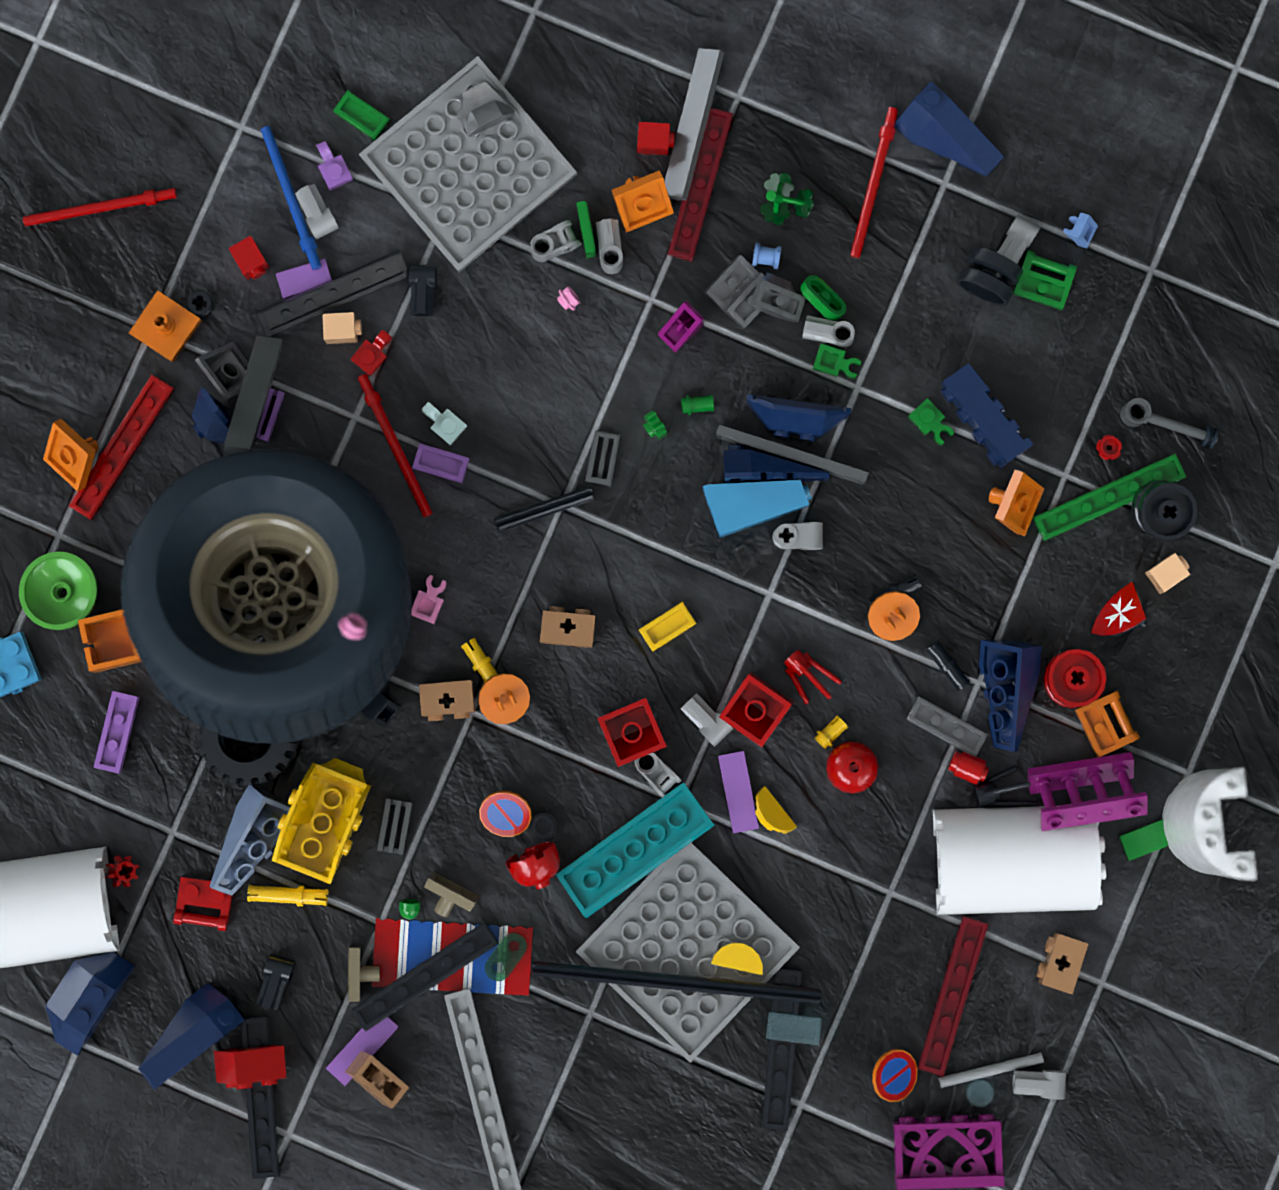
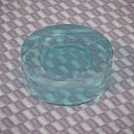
(979, 1092)

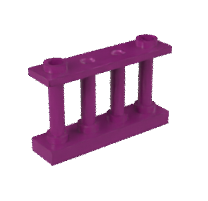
(1085, 773)

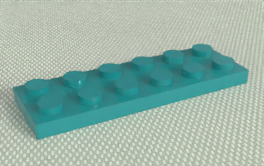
(634, 850)

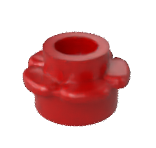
(1107, 454)

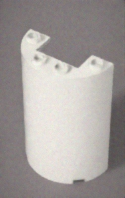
(1195, 823)
(1008, 865)
(55, 908)

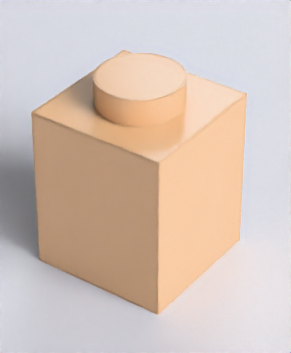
(341, 328)
(1168, 572)

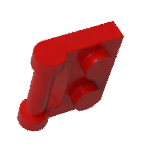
(199, 893)

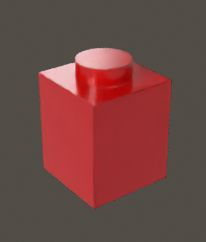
(654, 138)
(249, 258)

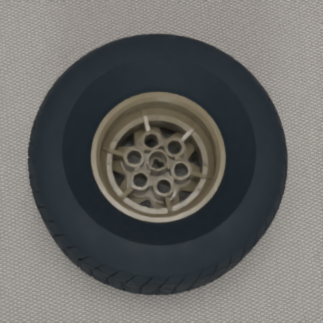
(240, 514)

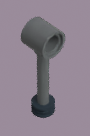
(1208, 436)

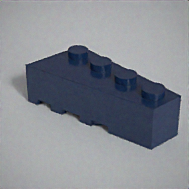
(984, 416)

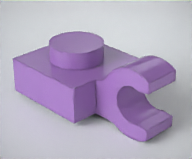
(334, 169)

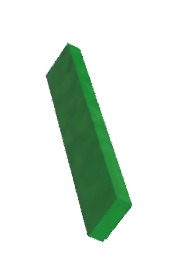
(1105, 498)

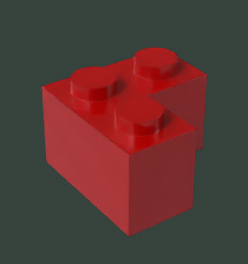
(244, 1066)

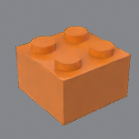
(110, 641)

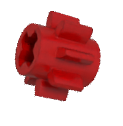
(113, 871)

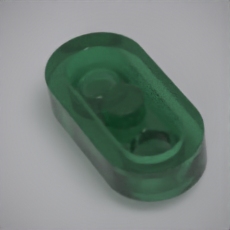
(506, 956)

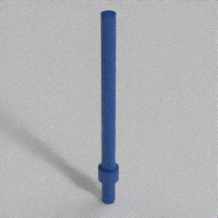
(307, 242)

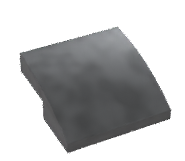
(735, 289)

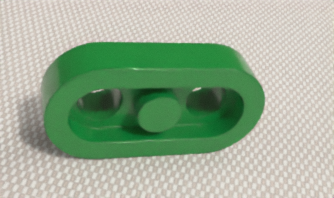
(823, 298)

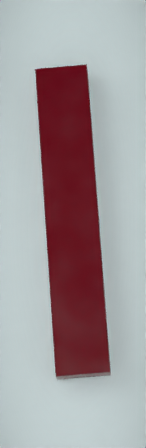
(694, 209)
(952, 996)

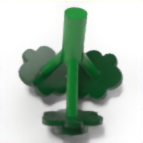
(778, 195)

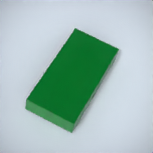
(361, 115)
(586, 229)
(1144, 840)

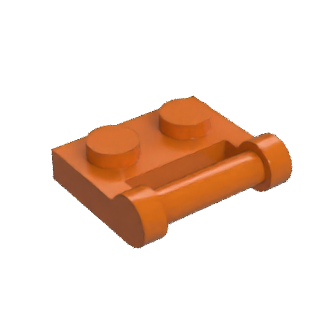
(1099, 727)

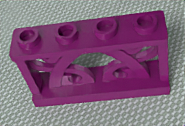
(976, 1177)

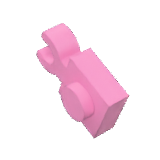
(428, 604)

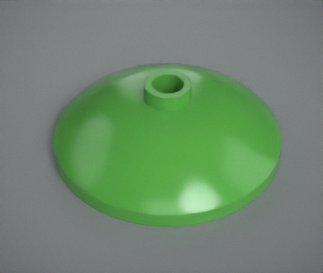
(42, 586)

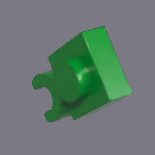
(831, 361)
(928, 419)
(654, 426)

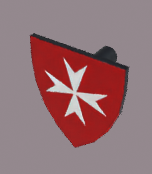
(1121, 614)

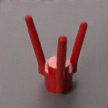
(798, 664)

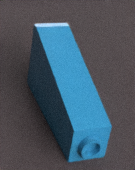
(752, 503)

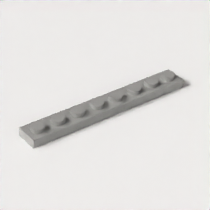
(482, 1090)

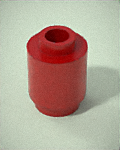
(968, 767)

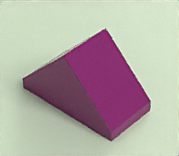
(681, 326)

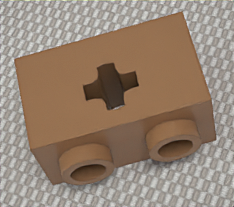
(553, 633)
(433, 693)
(1072, 952)
(376, 1079)

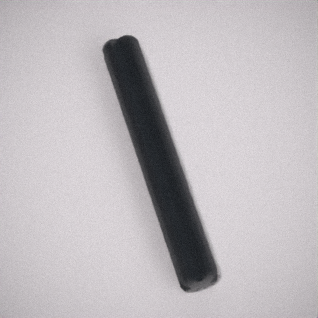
(544, 509)

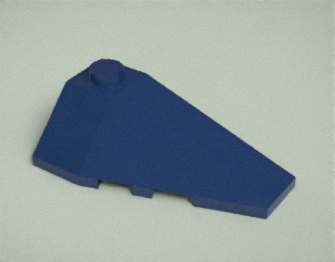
(943, 128)
(210, 418)
(753, 466)
(193, 1030)

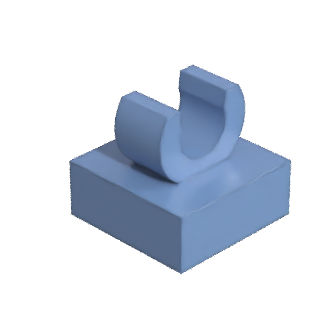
(1083, 229)

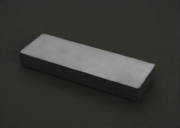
(946, 726)

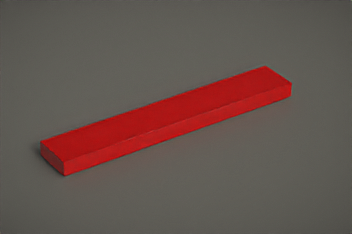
(122, 447)

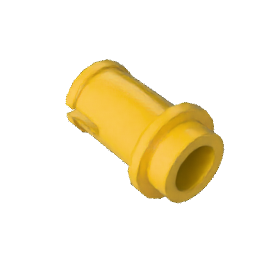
(831, 732)

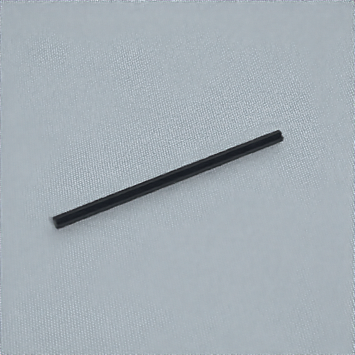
(676, 982)

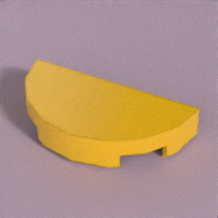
(771, 813)
(738, 957)

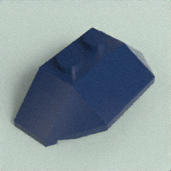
(796, 417)
(85, 998)

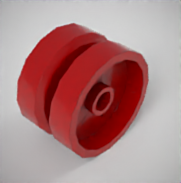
(1089, 673)

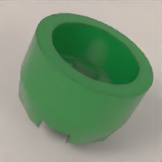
(409, 908)

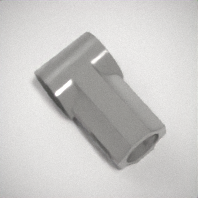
(318, 215)
(1019, 237)
(609, 244)
(825, 330)
(707, 721)
(1047, 1084)

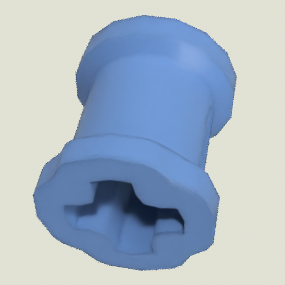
(766, 256)

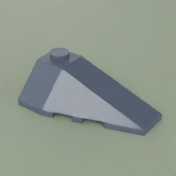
(249, 838)

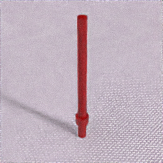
(886, 135)
(149, 197)
(373, 400)

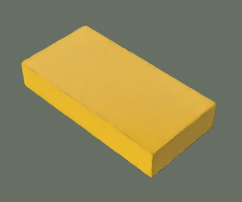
(667, 626)

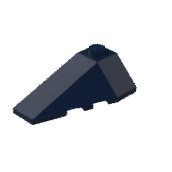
(1010, 682)

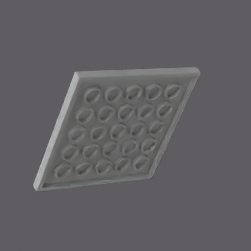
(463, 186)
(675, 928)

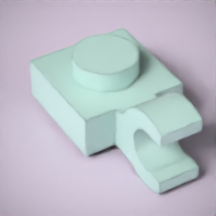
(446, 425)

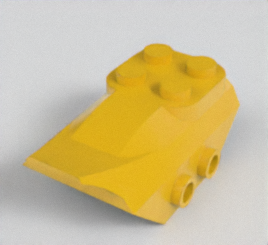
(321, 819)

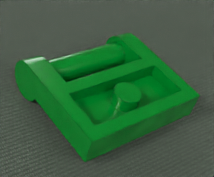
(1042, 287)

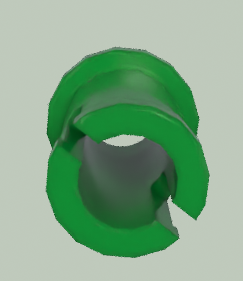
(697, 404)

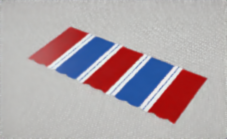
(405, 944)

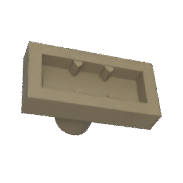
(451, 894)
(359, 974)

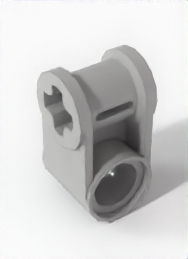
(556, 241)
(804, 536)
(658, 774)

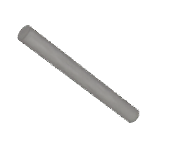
(990, 1070)

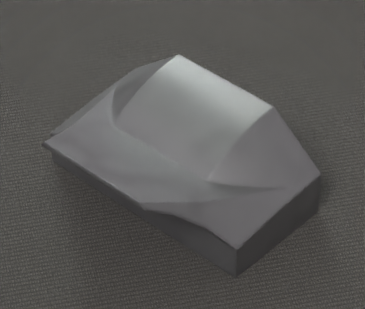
(483, 108)
(778, 298)

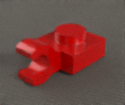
(369, 355)

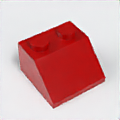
(756, 709)
(631, 732)

